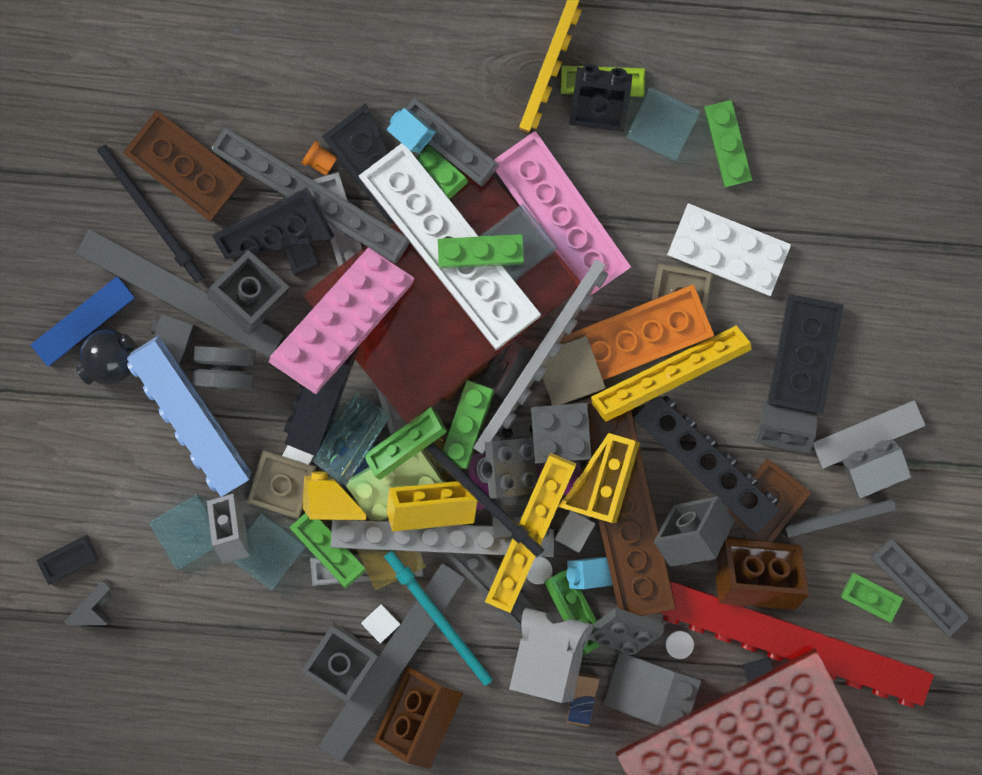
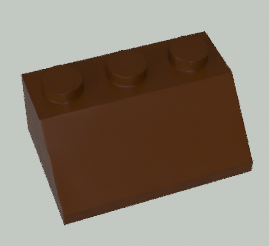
(761, 574)
(418, 717)

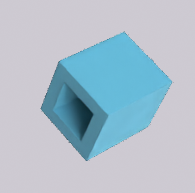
(410, 130)
(588, 573)

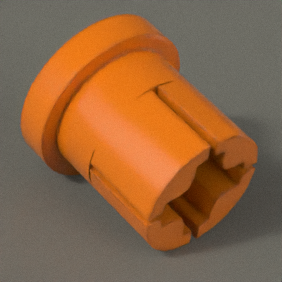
(319, 159)

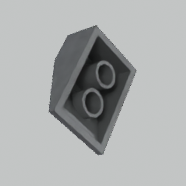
(651, 690)

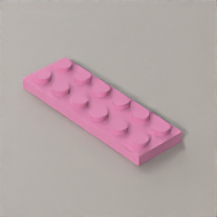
(555, 203)
(341, 320)

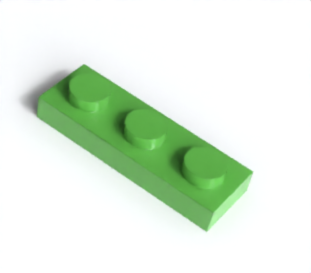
(727, 143)
(480, 251)
(468, 423)
(405, 443)
(337, 561)
(570, 603)

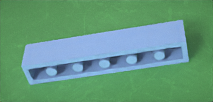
(189, 416)

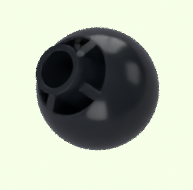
(105, 357)

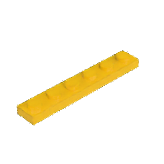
(550, 66)
(671, 373)
(537, 520)

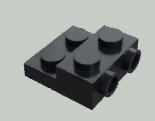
(600, 98)

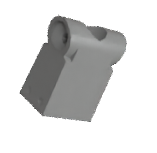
(549, 656)

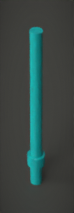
(406, 576)

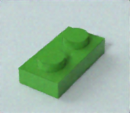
(442, 172)
(871, 597)

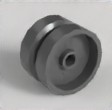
(223, 368)

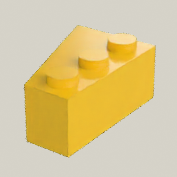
(604, 481)

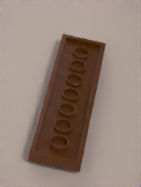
(633, 559)

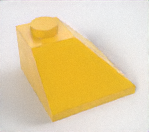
(328, 500)

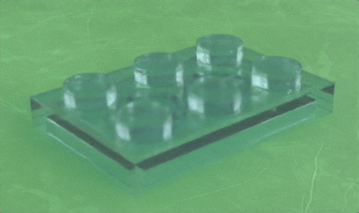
(351, 438)

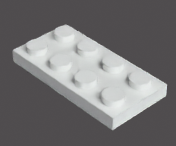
(728, 249)

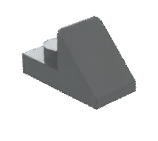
(87, 612)

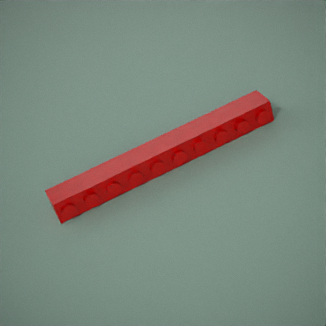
(792, 640)

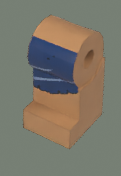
(582, 705)

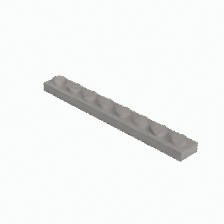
(548, 348)
(445, 539)

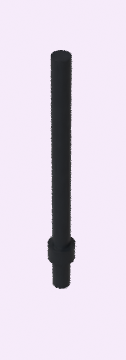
(183, 256)
(519, 532)

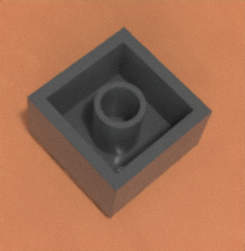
(248, 292)
(561, 431)
(694, 531)
(340, 662)

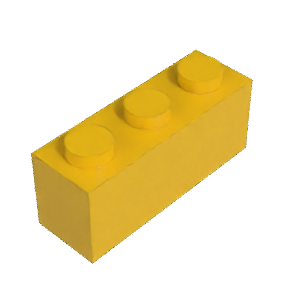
(430, 506)

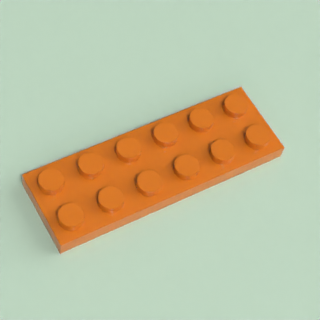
(646, 332)

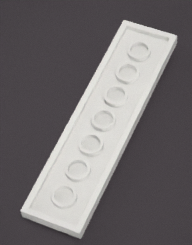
(427, 215)

